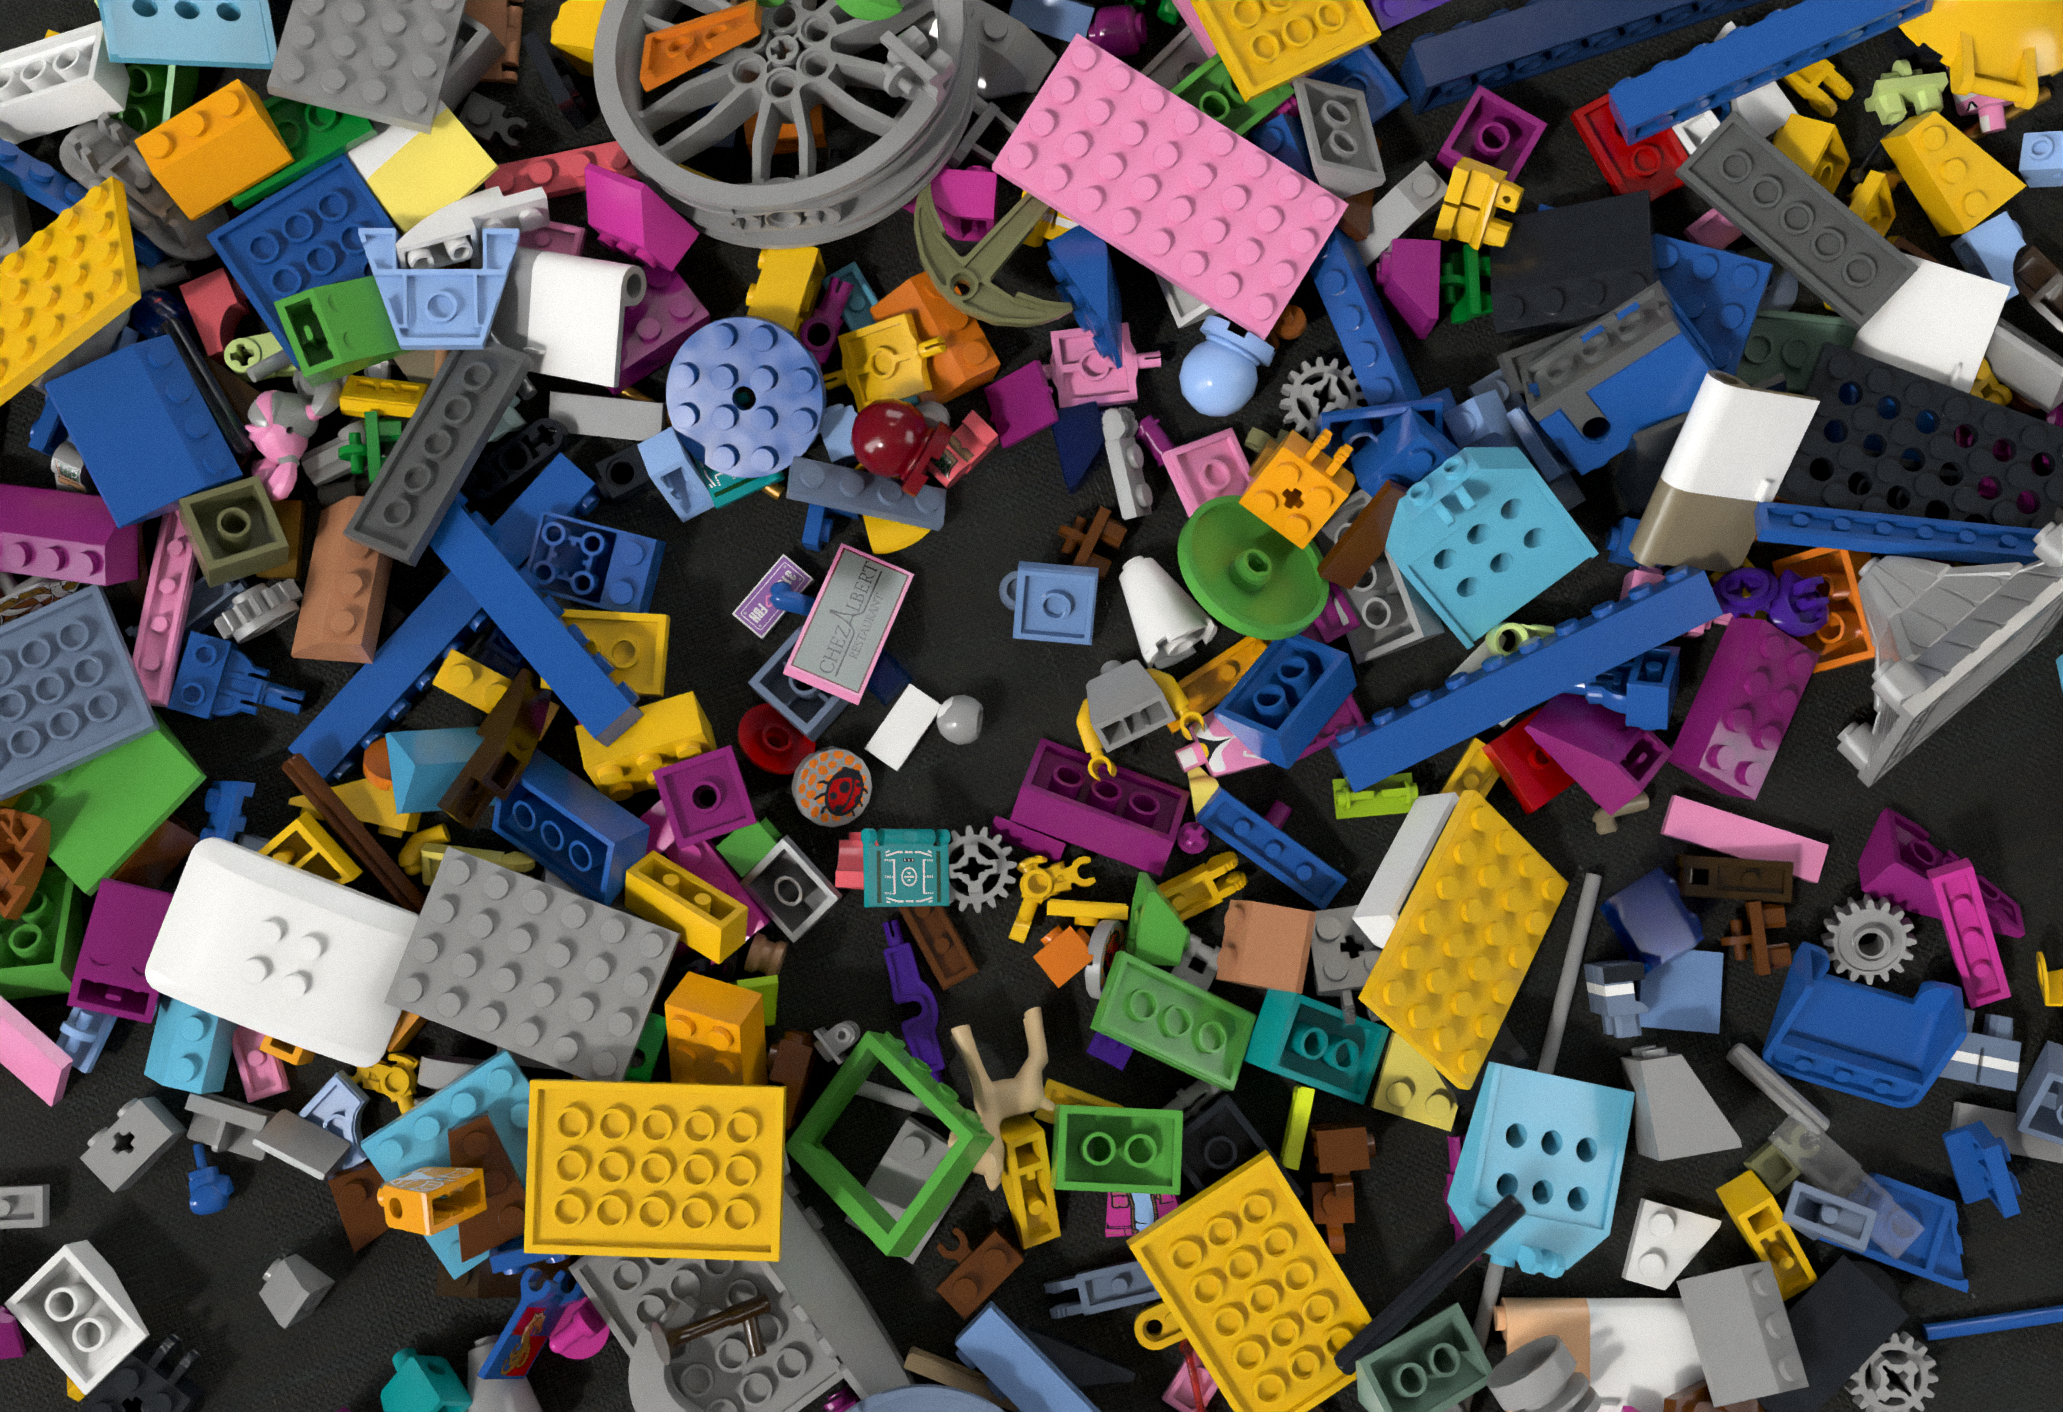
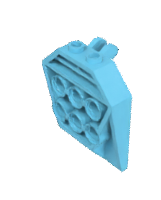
(189, 32)
(1483, 538)
(1567, 1112)

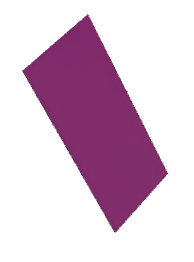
(1027, 839)

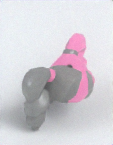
(282, 430)

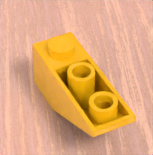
(367, 805)

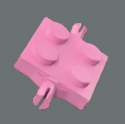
(1086, 377)

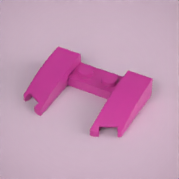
(704, 862)

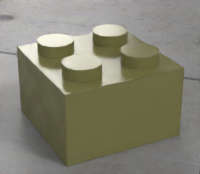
(233, 531)

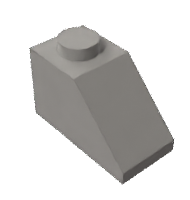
(293, 1289)

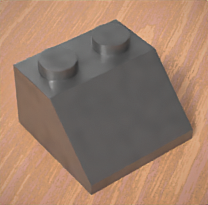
(791, 889)

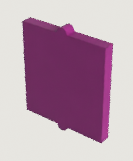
(1021, 404)

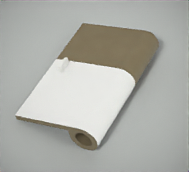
(1720, 467)

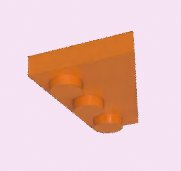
(696, 41)

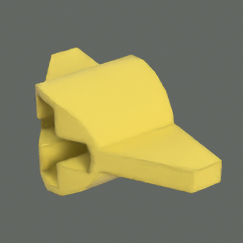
(1201, 788)

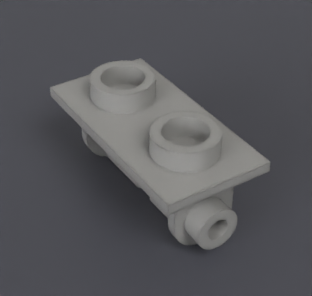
(834, 1042)

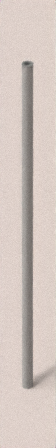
(1546, 1065)

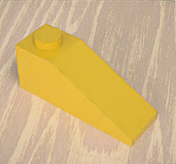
(1028, 1180)
(1765, 1233)

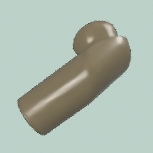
(1608, 824)

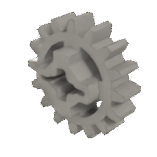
(1307, 394)
(975, 888)
(1909, 1369)

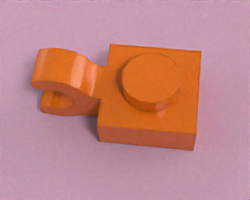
(1332, 1213)

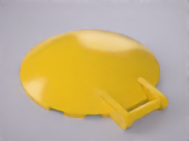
(1994, 45)

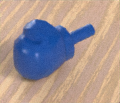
(207, 1187)

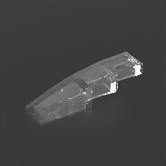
(1840, 1174)

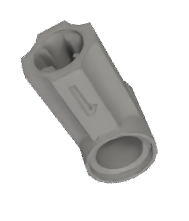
(323, 462)

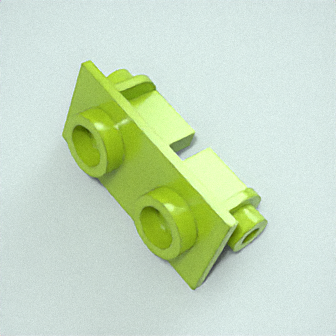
(1389, 796)

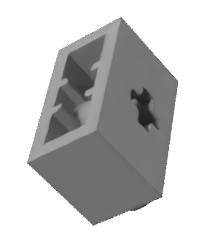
(154, 1135)

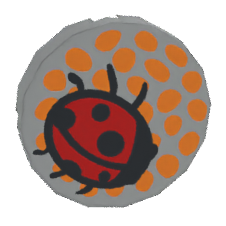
(832, 786)
(1104, 943)

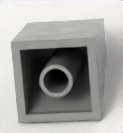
(1672, 1108)

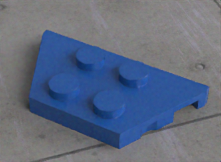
(1936, 1249)

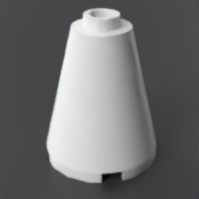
(1162, 614)

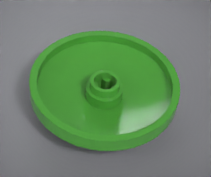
(1250, 572)

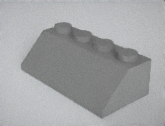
(1383, 599)

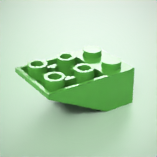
(338, 329)

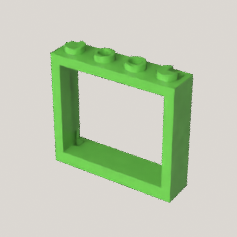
(805, 1145)

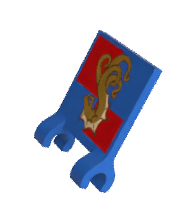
(530, 1325)

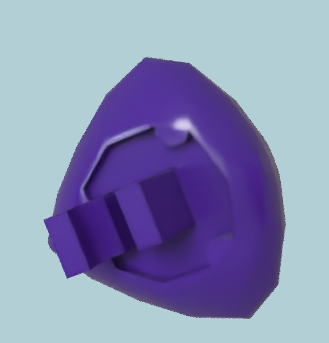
(1799, 605)

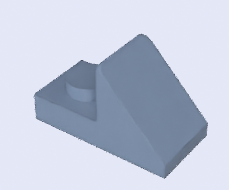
(1829, 1217)

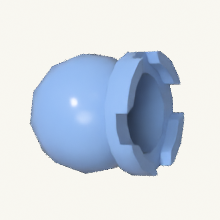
(1222, 372)

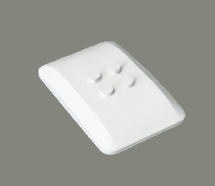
(282, 952)

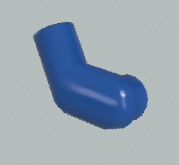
(790, 601)

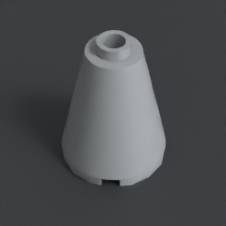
(496, 1394)

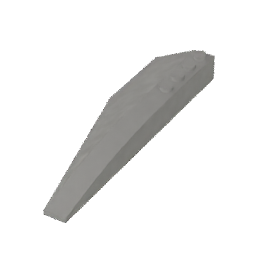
(834, 1302)

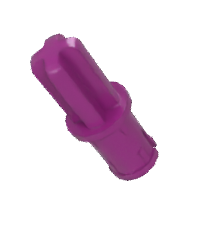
(1192, 837)

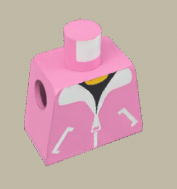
(1217, 750)

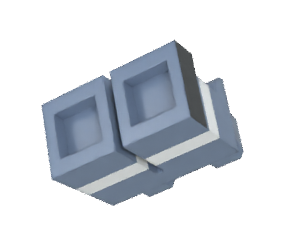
(1613, 995)
(1987, 1057)

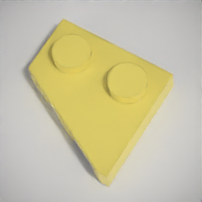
(1413, 1087)

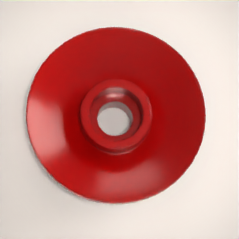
(765, 726)

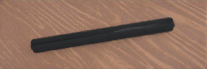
(1431, 1282)

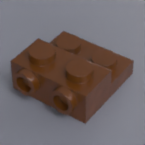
(793, 1065)

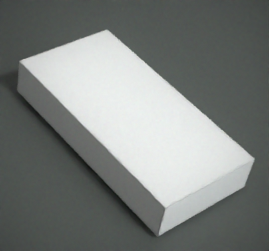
(903, 727)

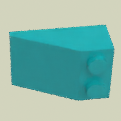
(1315, 1045)

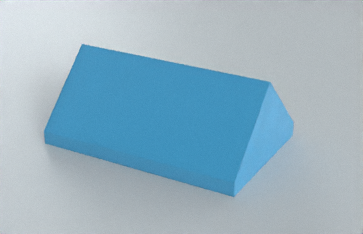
(427, 764)

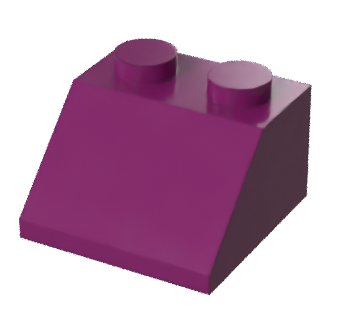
(1410, 282)

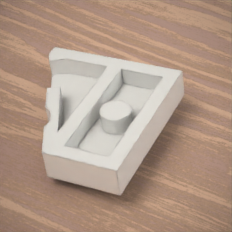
(1664, 1243)

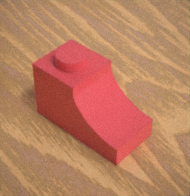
(216, 309)
(850, 863)

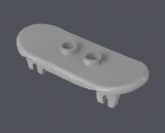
(108, 149)

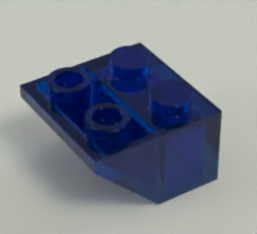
(1652, 921)

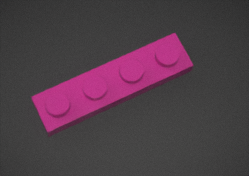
(1969, 932)

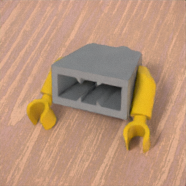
(1127, 705)

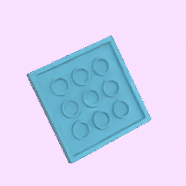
(421, 1135)

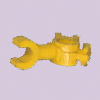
(1039, 884)
(394, 1081)

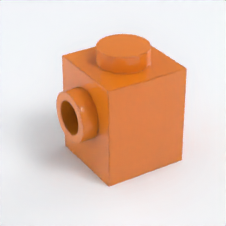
(1064, 953)

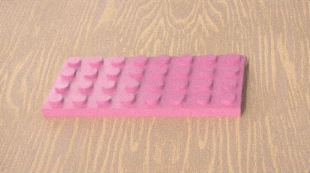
(1169, 186)

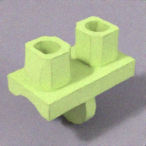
(1906, 89)

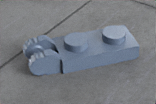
(1103, 1289)

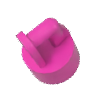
(580, 1331)

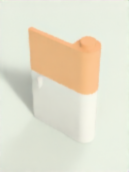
(1624, 1346)

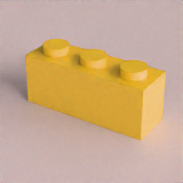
(686, 904)

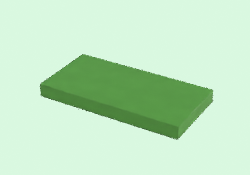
(1174, 1021)

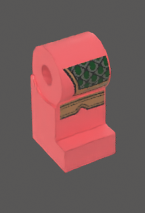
(964, 450)

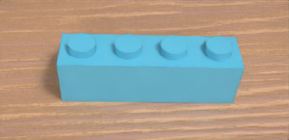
(189, 1048)

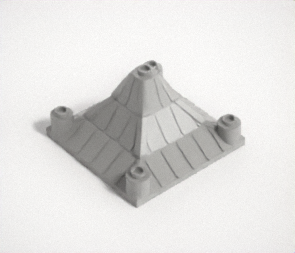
(1944, 640)

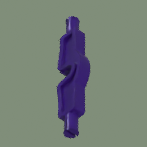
(908, 987)

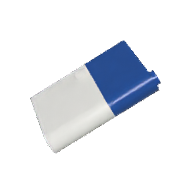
(1930, 328)

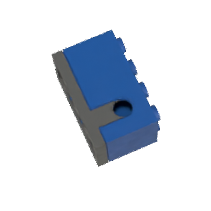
(1617, 377)

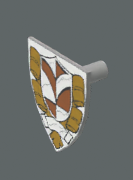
(30, 595)

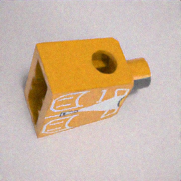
(414, 1200)

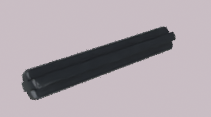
(213, 395)

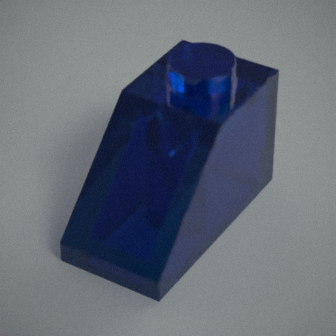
(1078, 441)

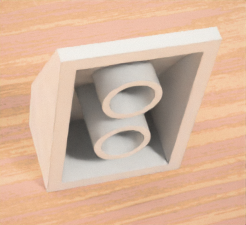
(80, 1314)

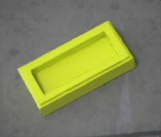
(1296, 1126)

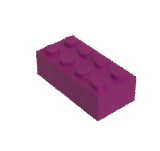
(1743, 707)

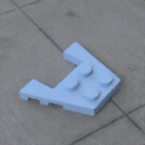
(441, 305)

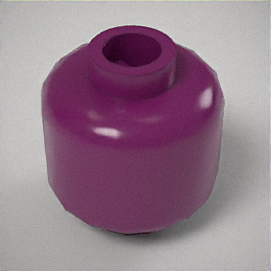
(1119, 30)

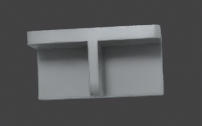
(227, 1124)

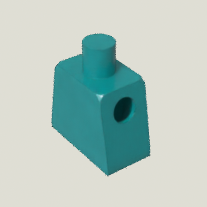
(424, 1385)

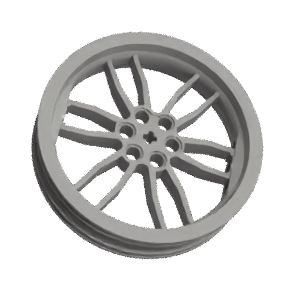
(781, 61)

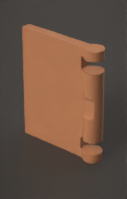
(506, 26)

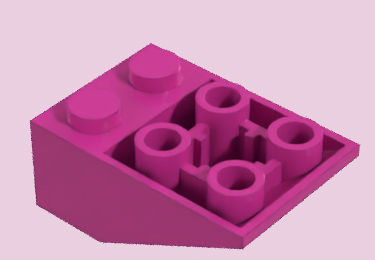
(964, 201)

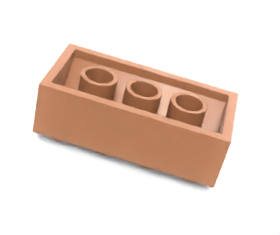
(341, 593)

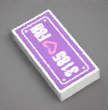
(756, 609)

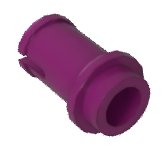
(1154, 438)

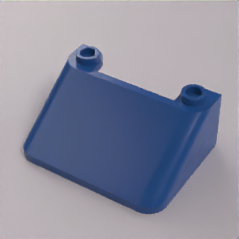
(1862, 1035)

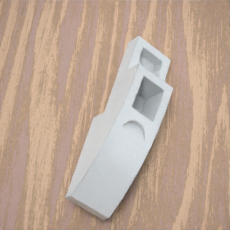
(456, 229)

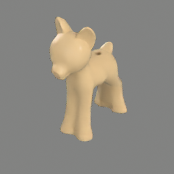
(1007, 1096)

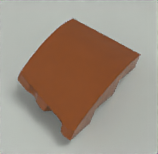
(22, 858)

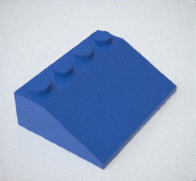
(143, 430)

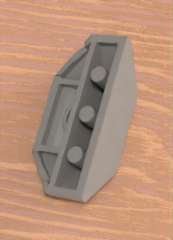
(1009, 52)

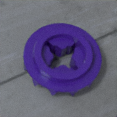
(1760, 584)

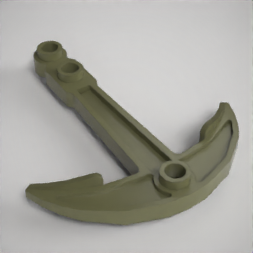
(982, 264)

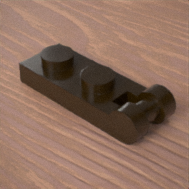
(1736, 878)

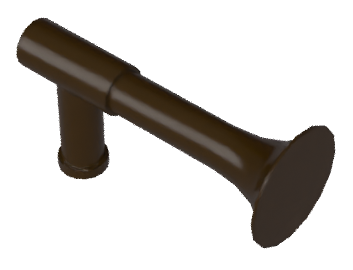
(746, 1312)

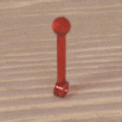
(1187, 1349)

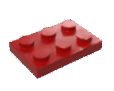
(1631, 168)

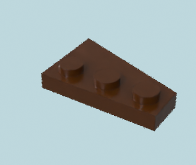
(478, 1145)

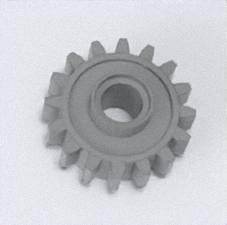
(259, 610)
(1878, 956)

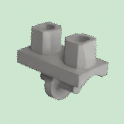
(909, 70)

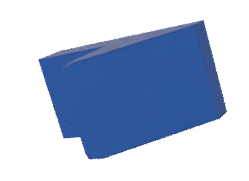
(819, 527)

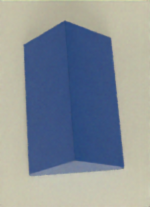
(1363, 424)

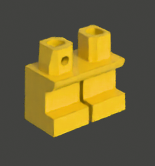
(1472, 202)

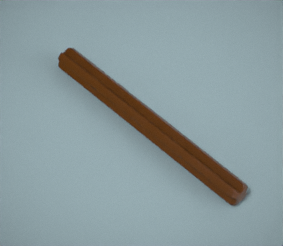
(353, 833)

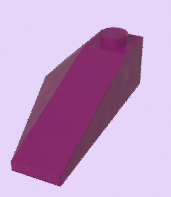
(1897, 867)

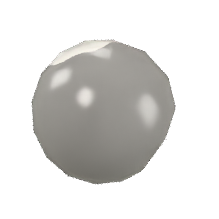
(960, 719)

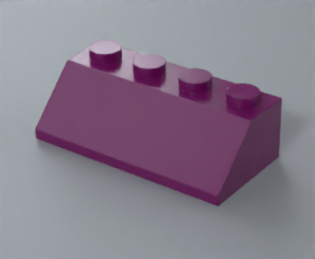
(64, 537)
(1118, 817)

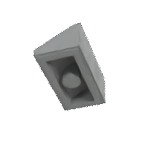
(303, 1144)

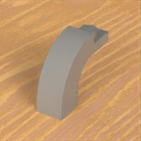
(649, 1378)

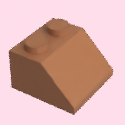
(1265, 946)

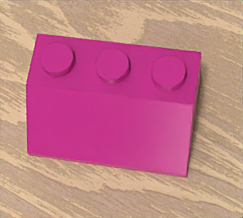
(635, 219)

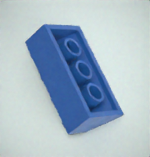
(571, 829)

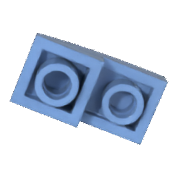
(1054, 17)

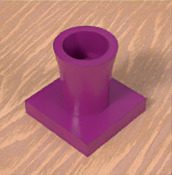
(681, 794)

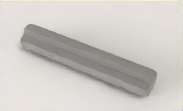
(1774, 1085)

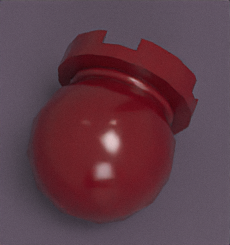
(896, 441)

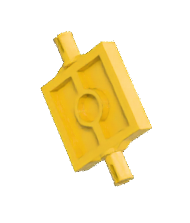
(885, 361)

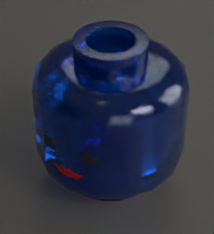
(157, 308)

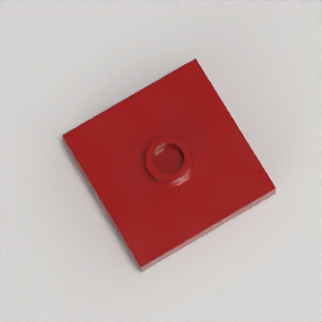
(1526, 767)

